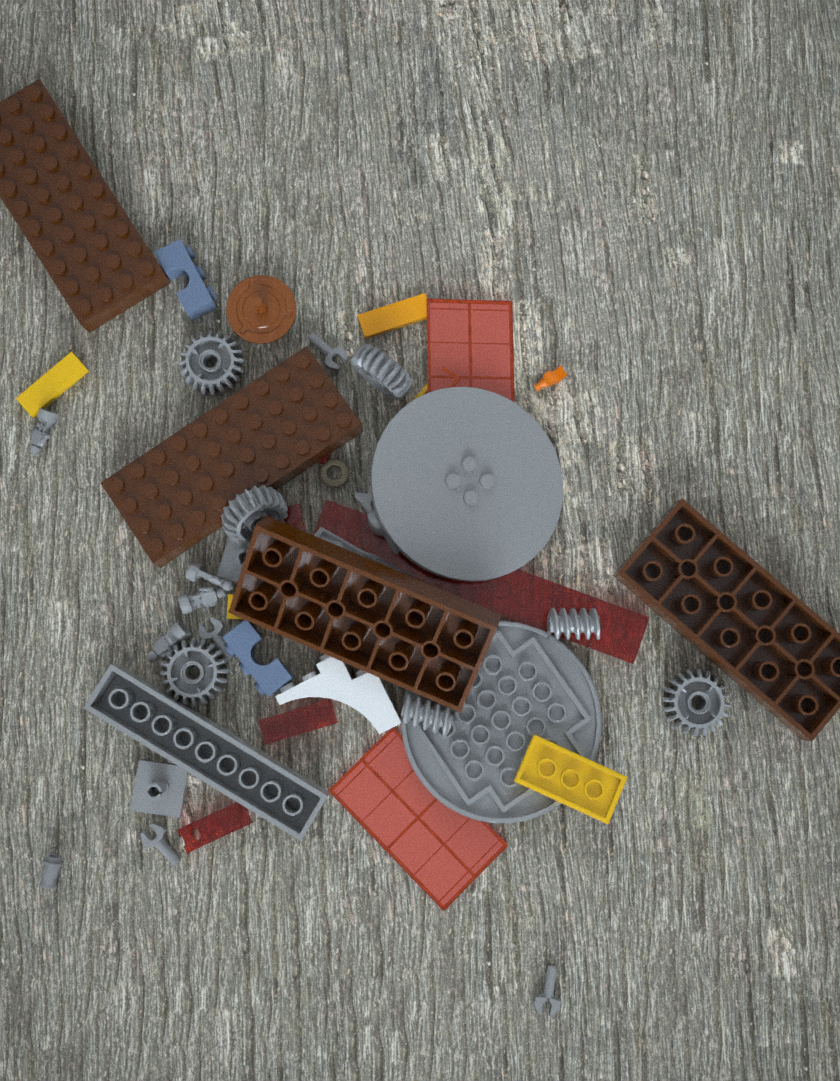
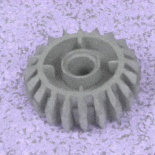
(210, 348)
(381, 371)
(249, 509)
(179, 675)
(711, 702)

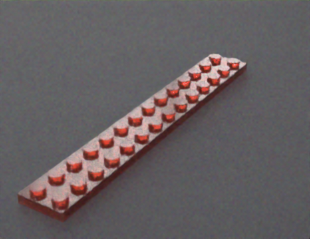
(514, 595)

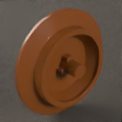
(261, 309)

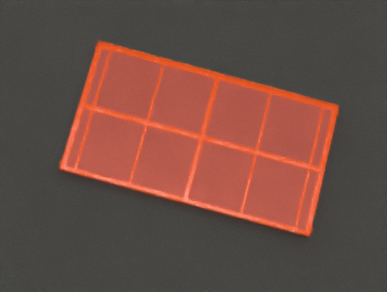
(470, 345)
(416, 829)

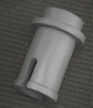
(51, 870)

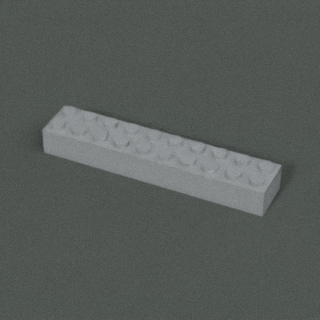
(207, 750)

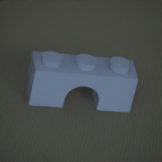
(178, 262)
(242, 643)

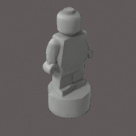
(40, 433)
(195, 572)
(205, 597)
(164, 644)

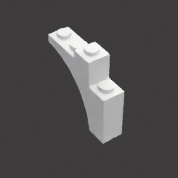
(335, 682)

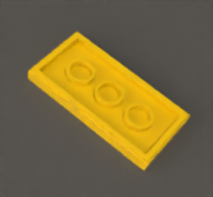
(570, 779)

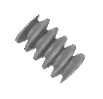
(573, 623)
(427, 714)

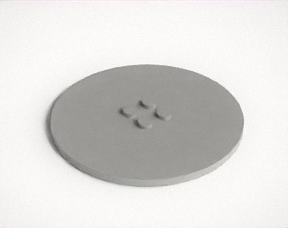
(466, 484)
(519, 691)

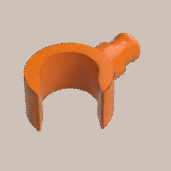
(551, 378)

